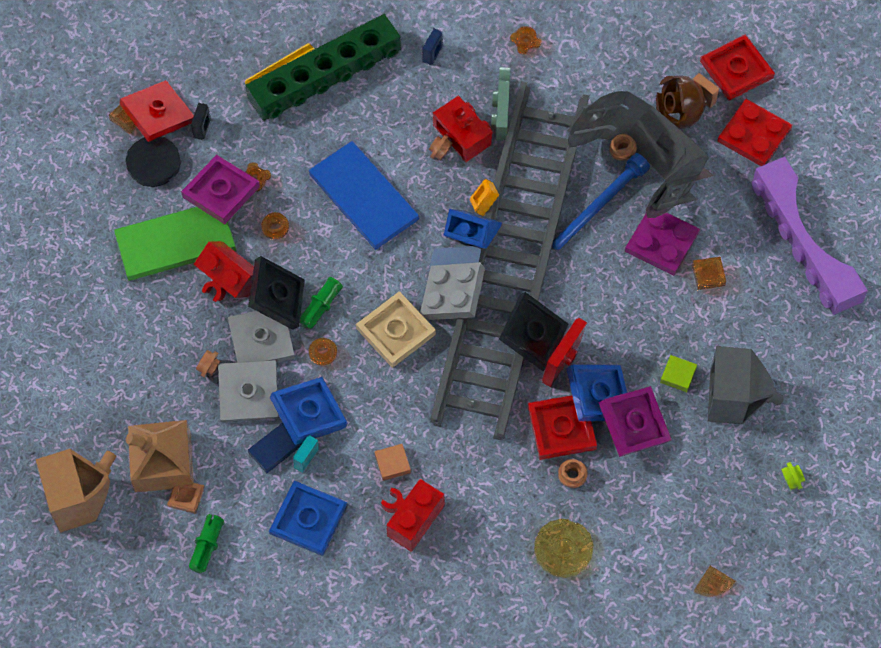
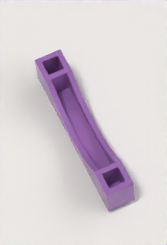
(837, 282)

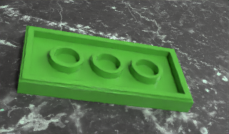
(168, 241)

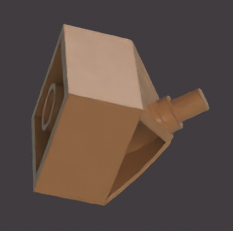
(160, 455)
(74, 487)

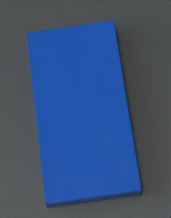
(363, 195)

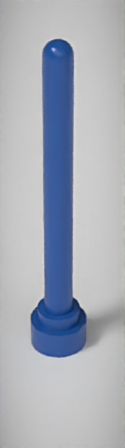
(635, 167)

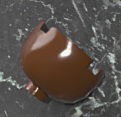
(681, 96)

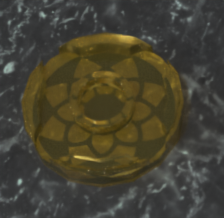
(562, 559)

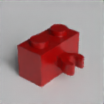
(463, 128)
(226, 269)
(413, 514)

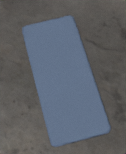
(455, 255)

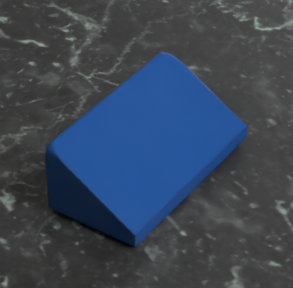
(471, 228)

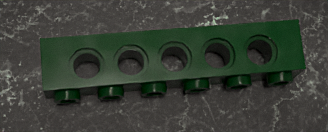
(330, 55)

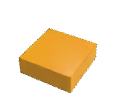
(484, 197)

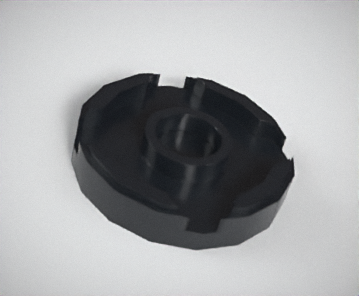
(153, 161)

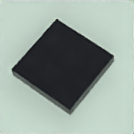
(276, 293)
(533, 331)

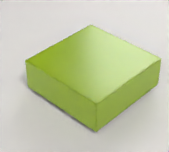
(678, 373)

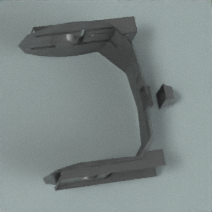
(657, 140)

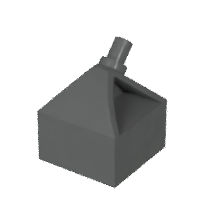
(738, 386)

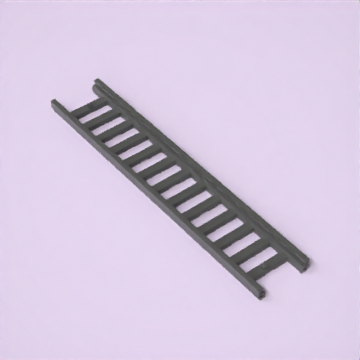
(502, 179)

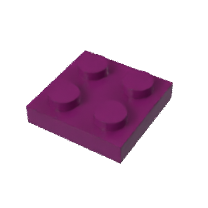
(220, 189)
(662, 241)
(635, 421)

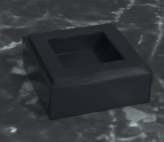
(200, 121)

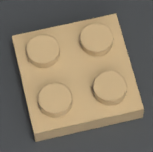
(396, 329)

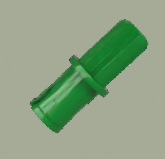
(320, 303)
(206, 543)

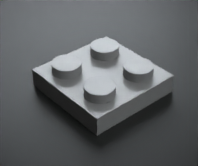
(452, 291)

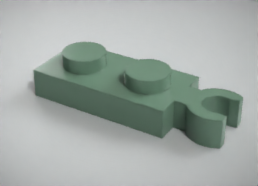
(501, 100)

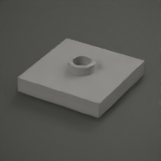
(260, 338)
(247, 390)

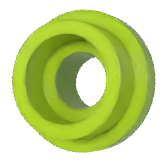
(793, 476)

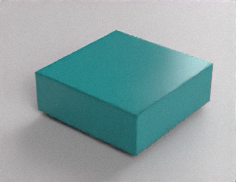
(305, 453)

